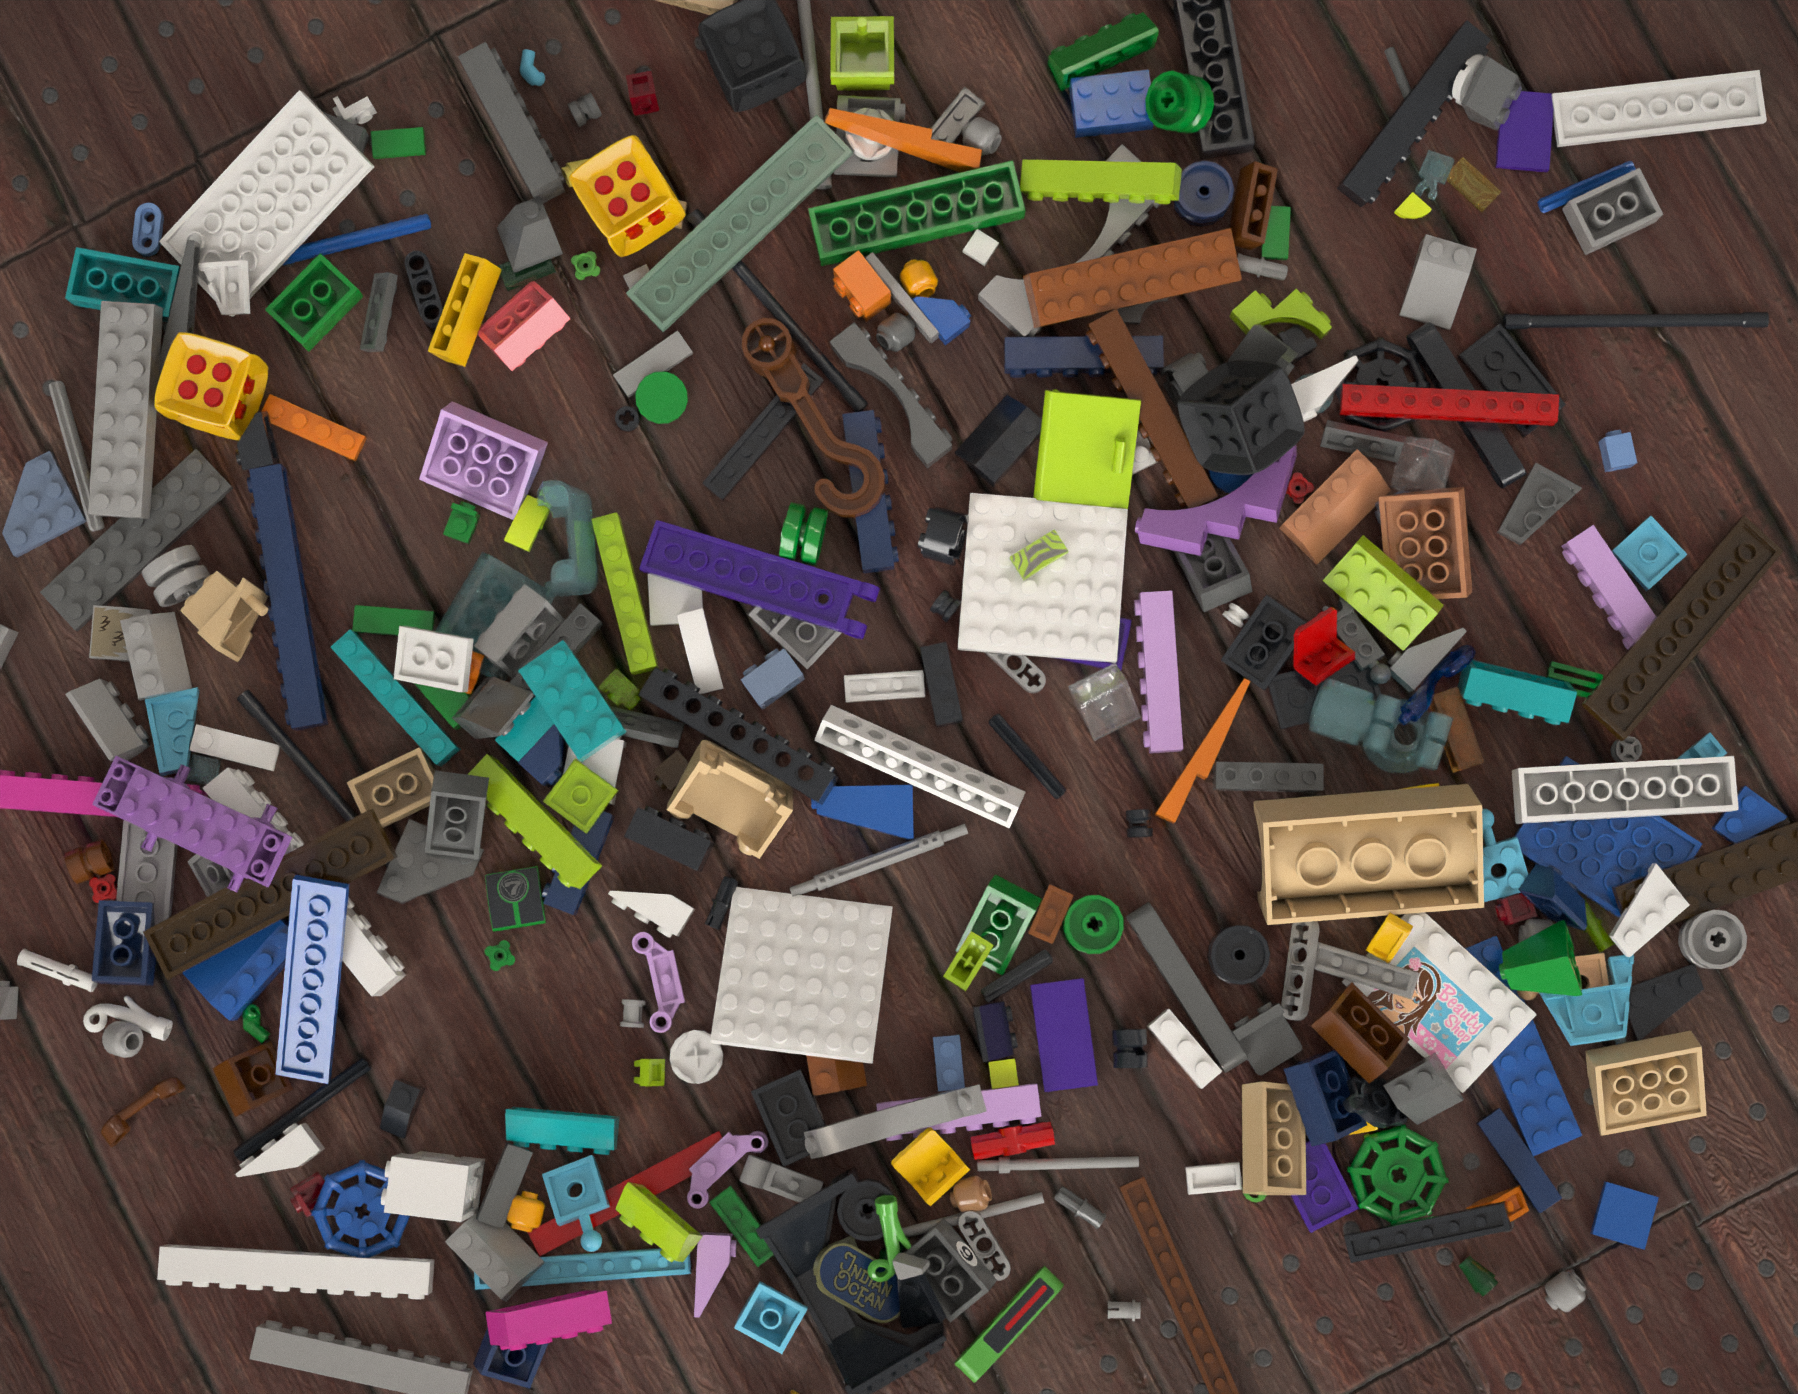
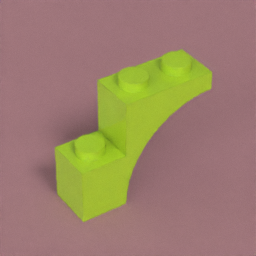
(1294, 309)

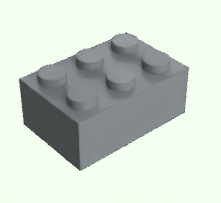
(1612, 211)

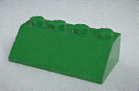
(1103, 50)

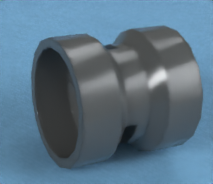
(584, 109)

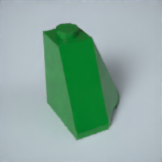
(1543, 963)

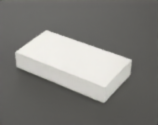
(1213, 1178)

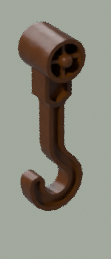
(773, 356)

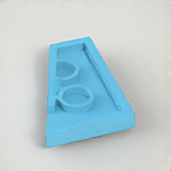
(172, 728)

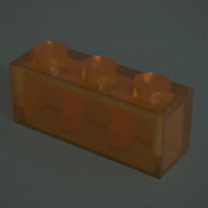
(1461, 743)

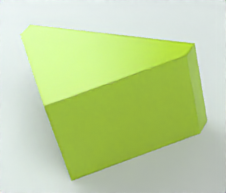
(968, 961)

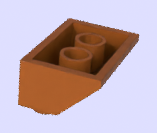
(834, 1075)

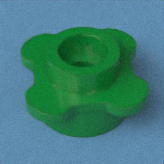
(507, 957)

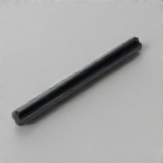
(302, 1109)

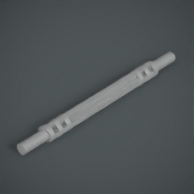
(878, 860)

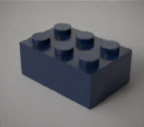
(1319, 1094)

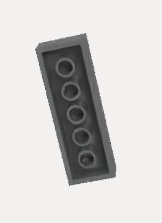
(509, 118)

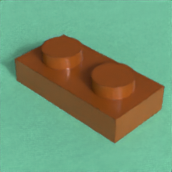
(1050, 914)

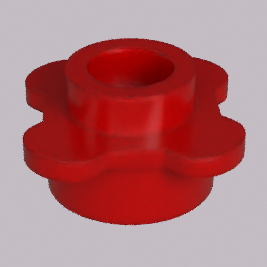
(1305, 488)
(111, 888)

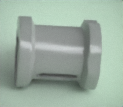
(632, 1013)

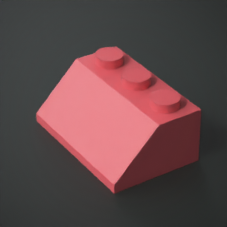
(523, 325)

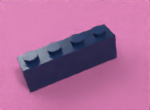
(570, 899)

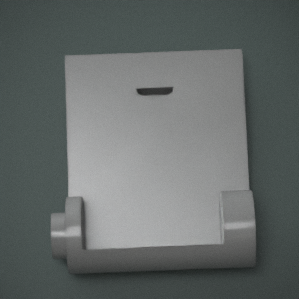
(886, 165)

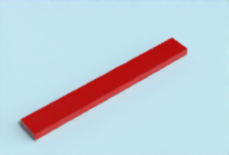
(655, 1179)

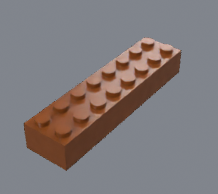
(1132, 278)

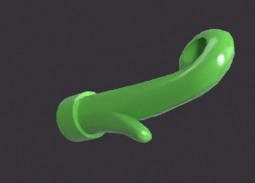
(892, 1232)

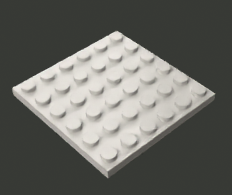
(1058, 611)
(802, 975)

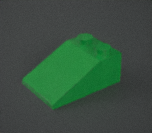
(1002, 920)

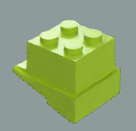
(862, 52)

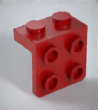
(1318, 649)

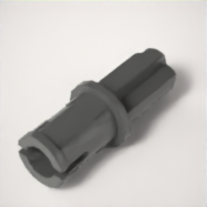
(1080, 1207)

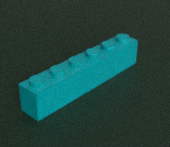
(395, 698)

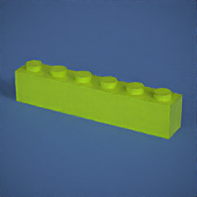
(1100, 180)
(625, 593)
(536, 824)

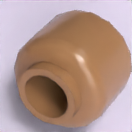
(971, 1194)

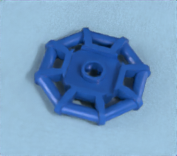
(348, 1218)

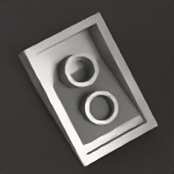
(1437, 281)

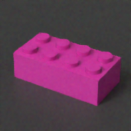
(548, 1319)

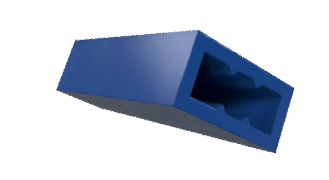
(872, 807)

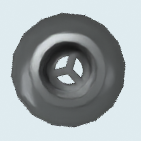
(895, 332)

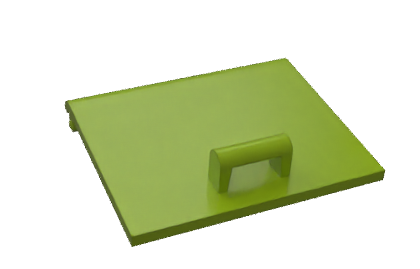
(1086, 449)

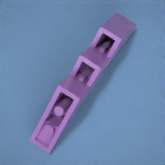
(1188, 528)

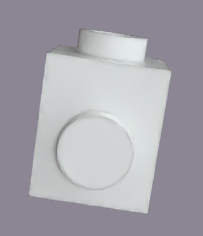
(356, 113)

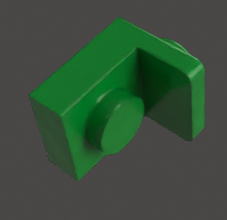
(462, 522)

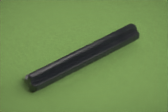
(1027, 756)

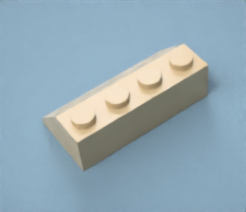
(1272, 1141)

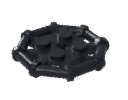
(1387, 372)

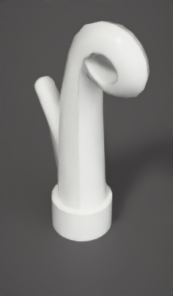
(156, 1026)

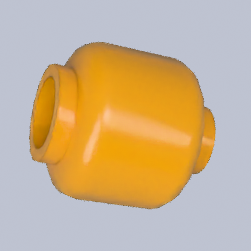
(918, 279)
(526, 1212)

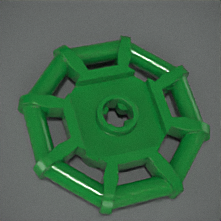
(1382, 1179)

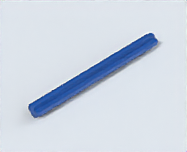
(360, 238)

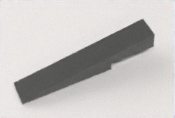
(184, 301)

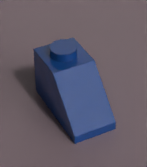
(945, 316)

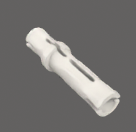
(68, 974)

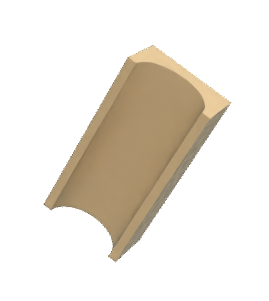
(1370, 854)

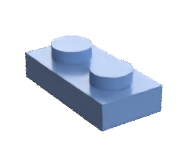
(948, 1062)

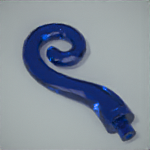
(1423, 697)

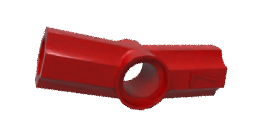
(1012, 1140)

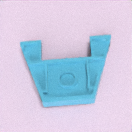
(1599, 1011)

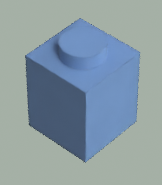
(1617, 451)

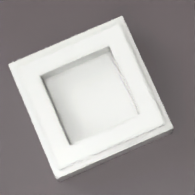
(980, 247)

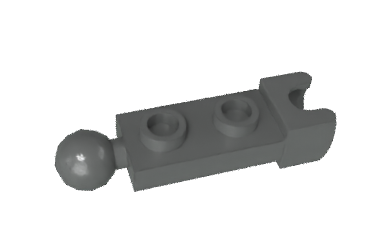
(1356, 636)

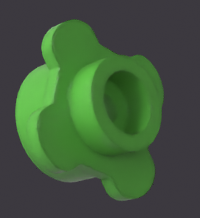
(588, 258)

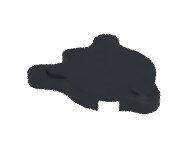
(1372, 1102)

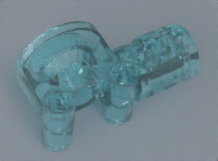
(1354, 716)

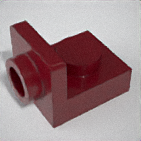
(642, 93)

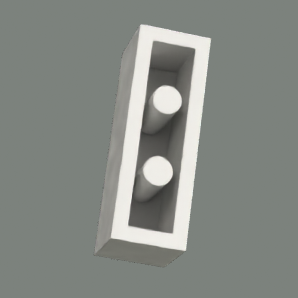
(1184, 1048)

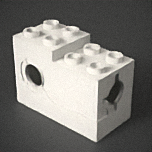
(433, 1185)

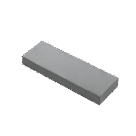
(657, 359)

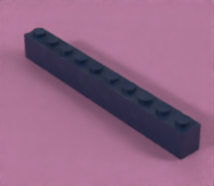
(288, 597)

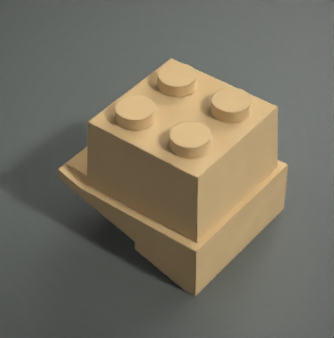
(226, 613)

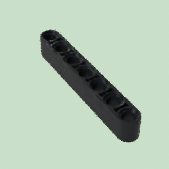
(1447, 374)

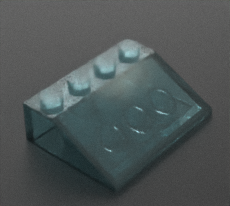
(481, 598)

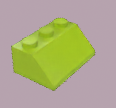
(657, 1222)

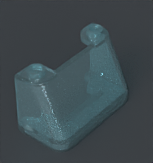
(580, 571)

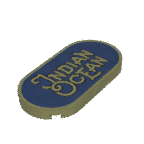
(844, 1277)

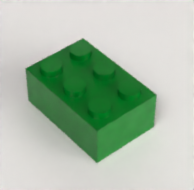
(314, 302)

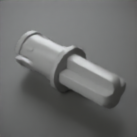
(1262, 267)

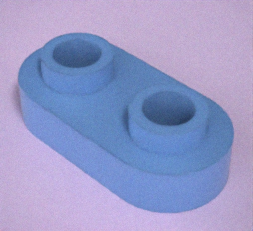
(147, 230)

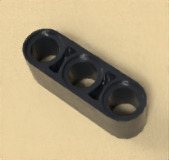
(420, 278)

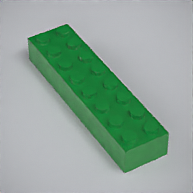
(917, 213)

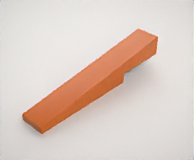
(908, 139)
(1203, 758)

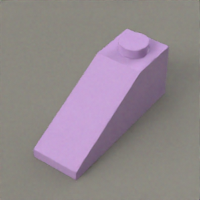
(713, 1258)

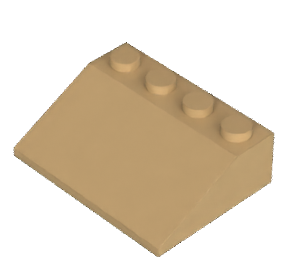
(1647, 1082)

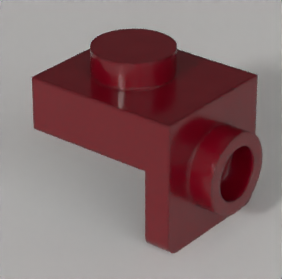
(1514, 909)
(307, 1193)

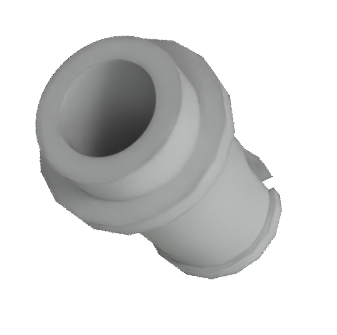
(1127, 1310)

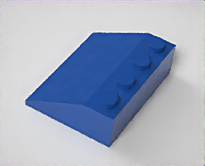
(242, 971)

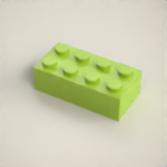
(1383, 593)

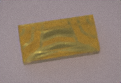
(1472, 184)

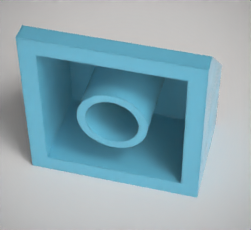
(770, 1317)

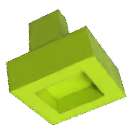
(651, 1072)

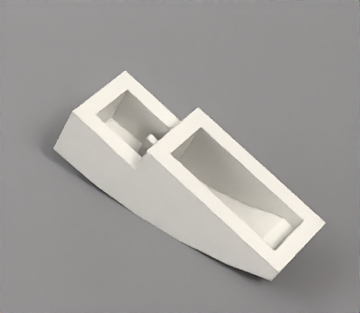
(700, 651)

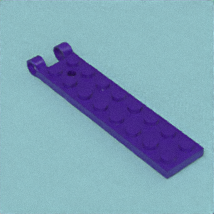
(755, 577)

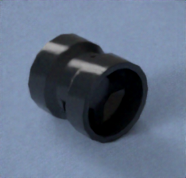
(1139, 816)

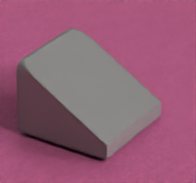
(909, 1266)

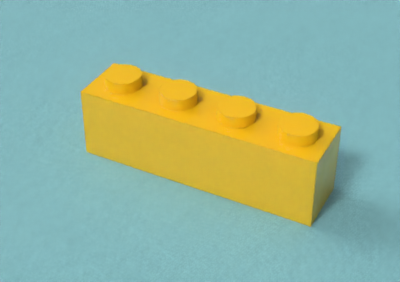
(464, 309)

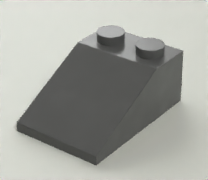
(1216, 574)
(456, 814)

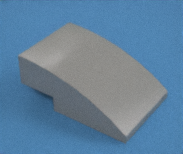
(797, 637)

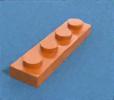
(314, 428)

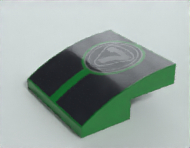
(515, 898)

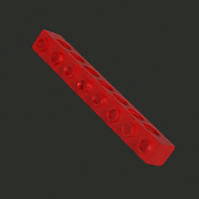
(1449, 404)

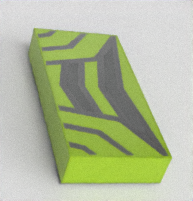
(1038, 554)

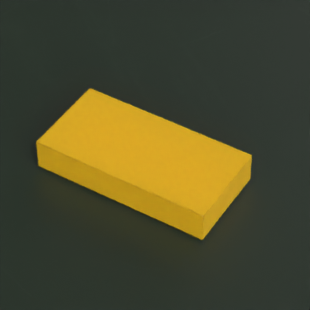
(1389, 938)

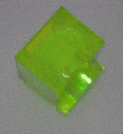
(620, 689)

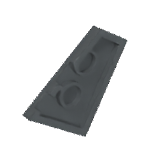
(1535, 503)

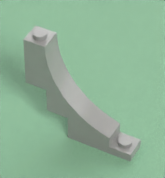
(894, 1121)

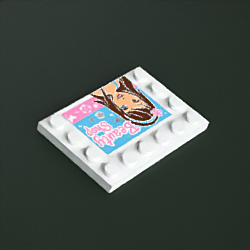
(1455, 1006)

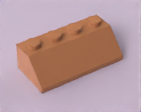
(1336, 507)

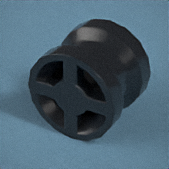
(945, 606)

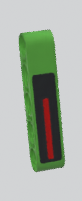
(1009, 1324)

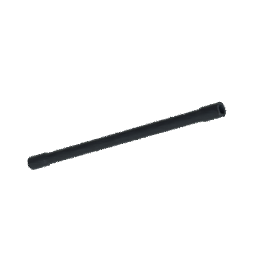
(1744, 319)
(847, 391)
(257, 711)

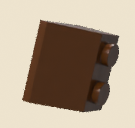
(250, 1079)

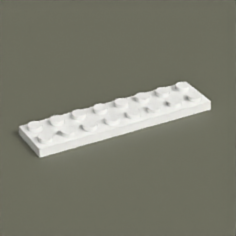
(1658, 108)

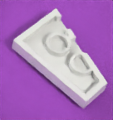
(1649, 912)

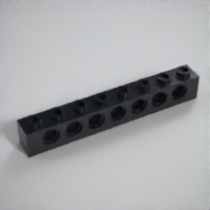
(656, 692)

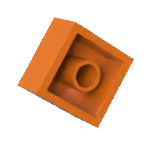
(861, 286)

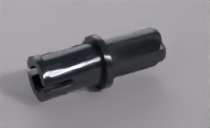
(721, 902)

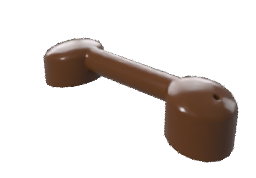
(116, 1126)

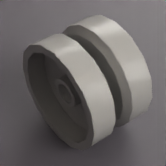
(175, 575)
(1728, 941)

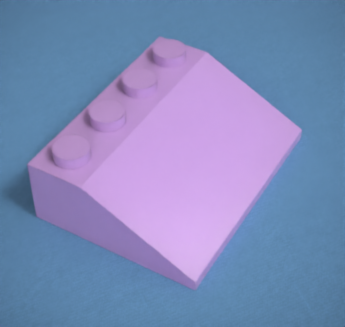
(482, 460)

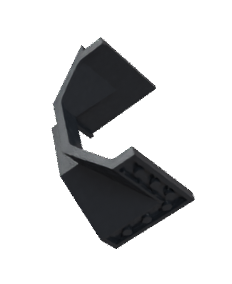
(863, 1351)

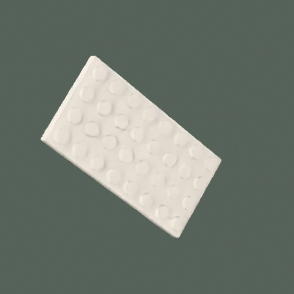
(272, 194)

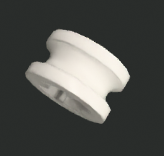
(1236, 615)

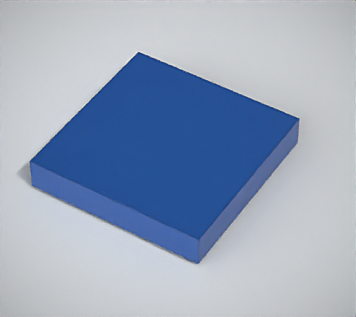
(1624, 1215)

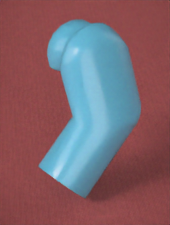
(528, 71)

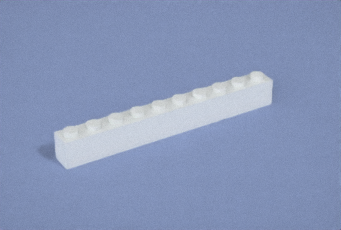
(295, 1269)

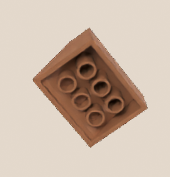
(1429, 539)

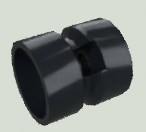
(1130, 1048)

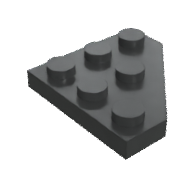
(421, 872)

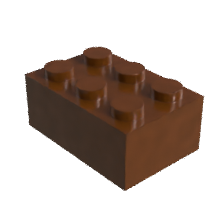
(1360, 1032)

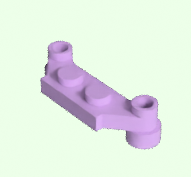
(664, 978)
(719, 1160)

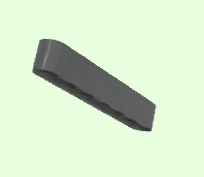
(1186, 987)

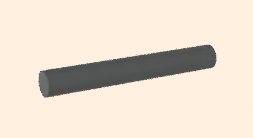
(1398, 71)

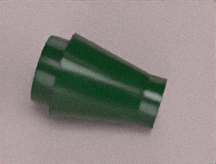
(1478, 1276)

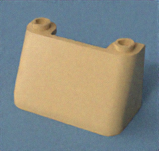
(733, 797)

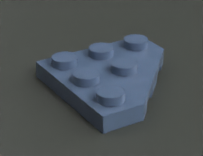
(41, 507)

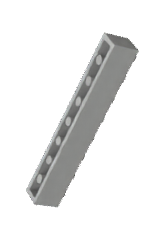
(356, 1362)

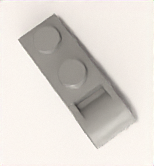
(779, 1179)

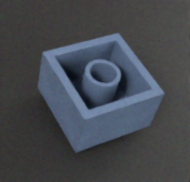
(772, 678)

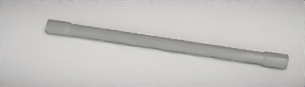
(811, 68)

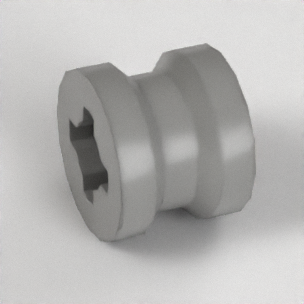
(1631, 750)

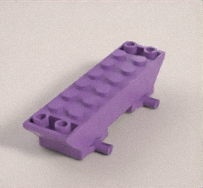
(193, 821)

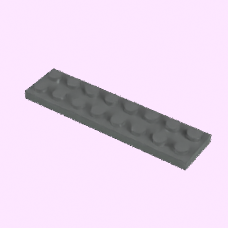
(135, 542)

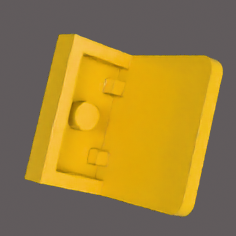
(930, 1165)

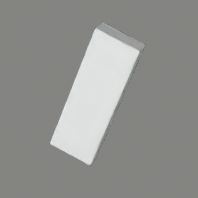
(884, 686)

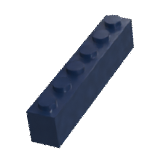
(1069, 356)
(872, 528)

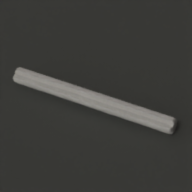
(74, 450)

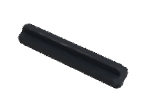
(1016, 976)

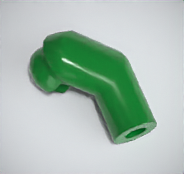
(252, 1025)

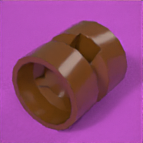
(86, 862)

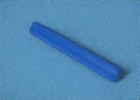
(1563, 196)

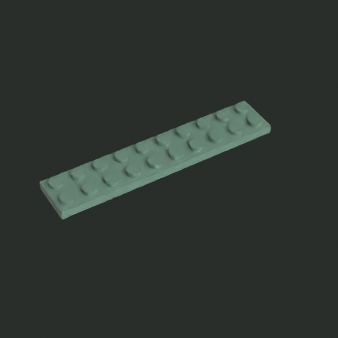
(739, 223)

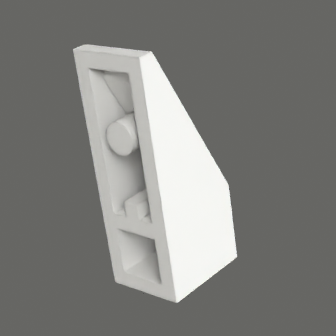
(1317, 388)
(234, 747)

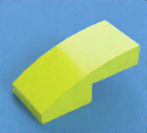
(527, 524)

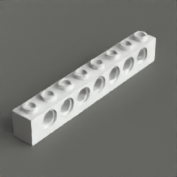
(919, 766)

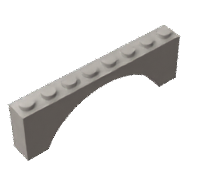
(1008, 296)

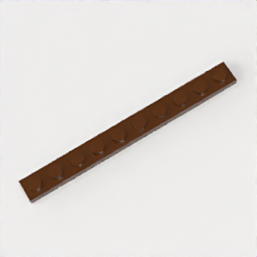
(1178, 1287)

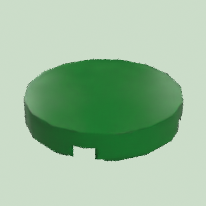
(661, 397)

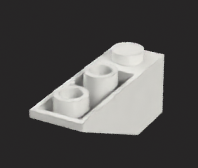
(662, 909)
(291, 1151)

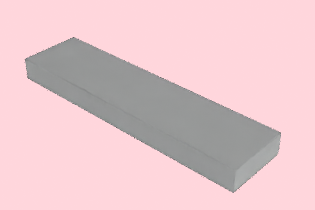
(904, 300)
(1365, 970)

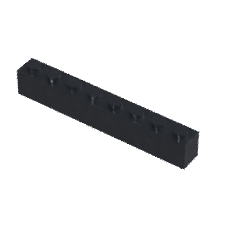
(1412, 116)

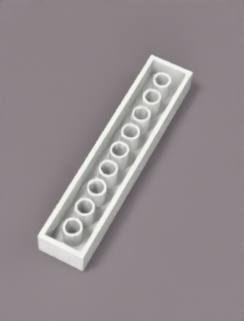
(362, 950)

